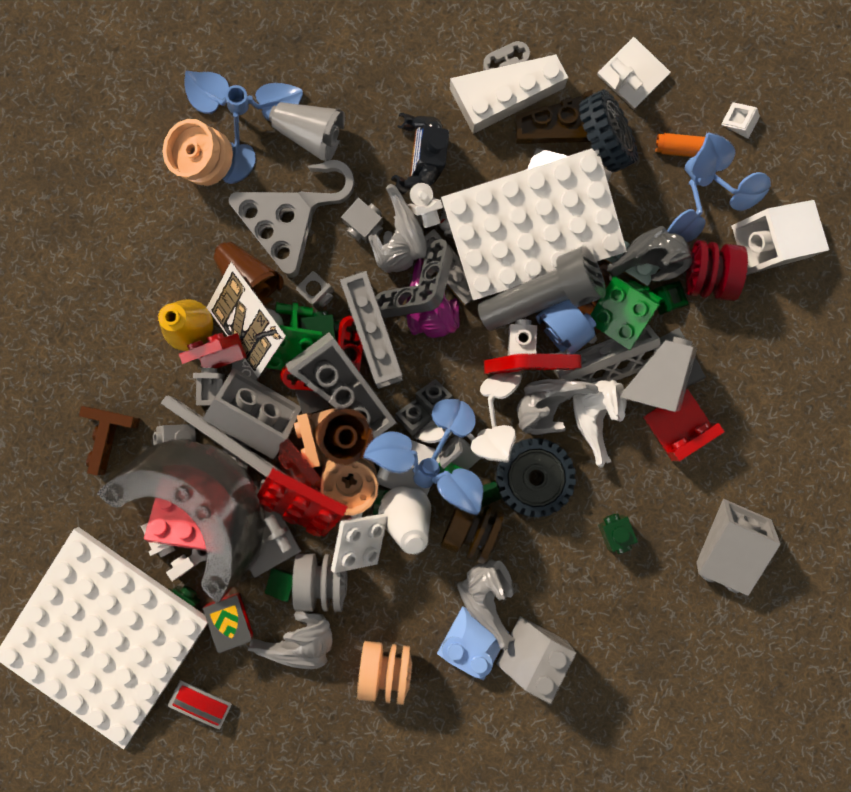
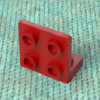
(683, 430)

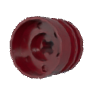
(717, 271)

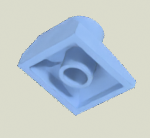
(469, 646)

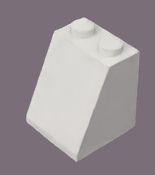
(781, 235)

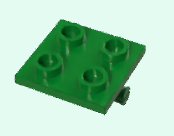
(625, 311)
(296, 338)

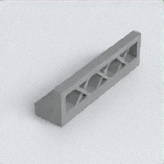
(609, 355)

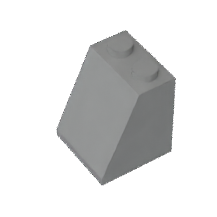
(664, 376)
(737, 548)
(536, 659)

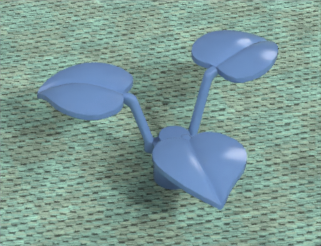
(210, 89)
(715, 156)
(394, 454)

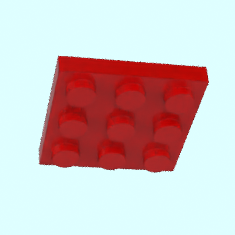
(300, 503)

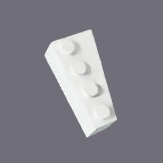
(502, 91)

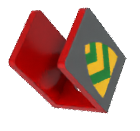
(228, 622)

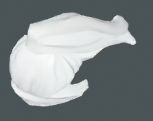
(591, 410)

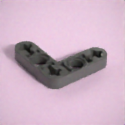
(428, 292)

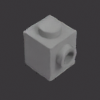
(363, 220)

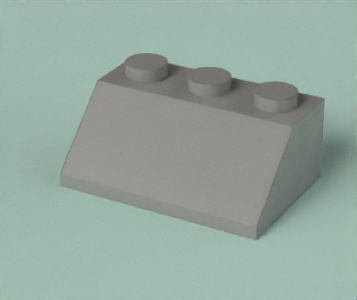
(252, 413)

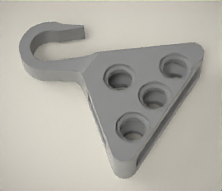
(272, 207)

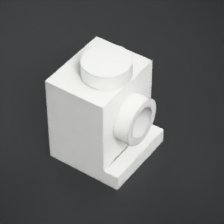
(515, 346)

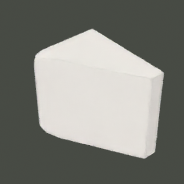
(741, 119)

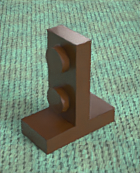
(104, 436)

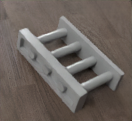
(371, 329)

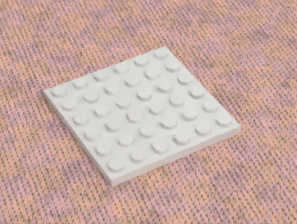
(101, 637)

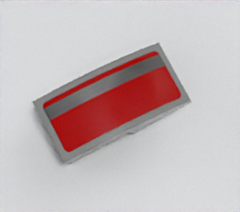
(199, 704)

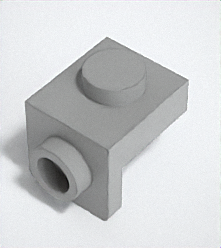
(208, 385)
(169, 432)

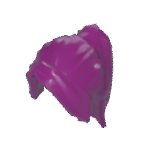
(435, 322)

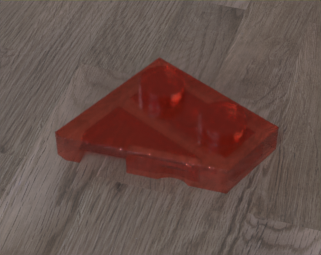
(297, 466)

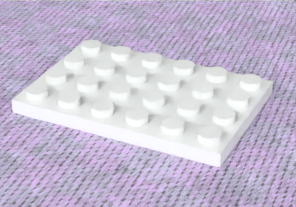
(527, 219)

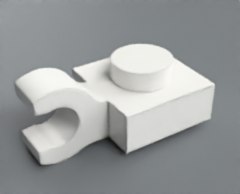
(184, 564)

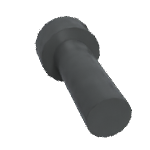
(575, 279)

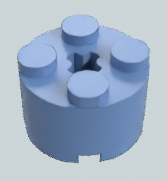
(567, 326)

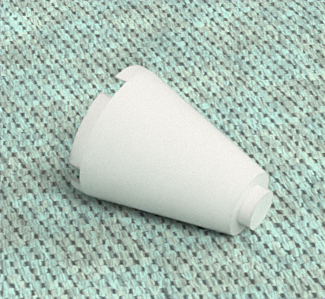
(407, 517)

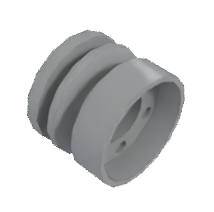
(317, 582)

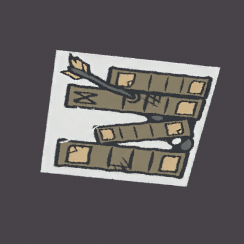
(241, 312)

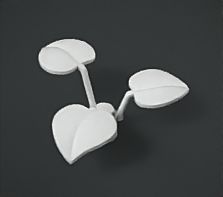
(489, 443)

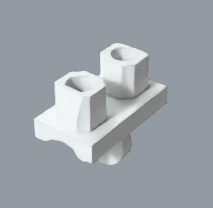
(424, 205)

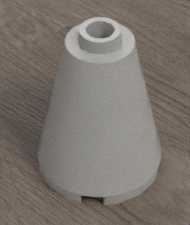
(309, 127)

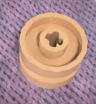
(197, 152)

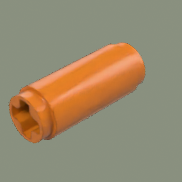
(679, 144)

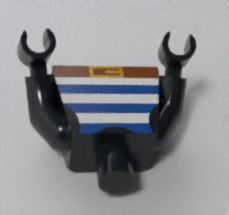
(428, 151)

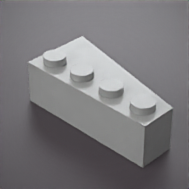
(335, 378)

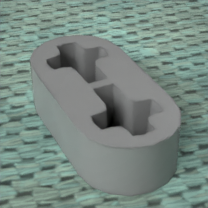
(505, 53)

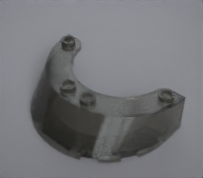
(212, 492)

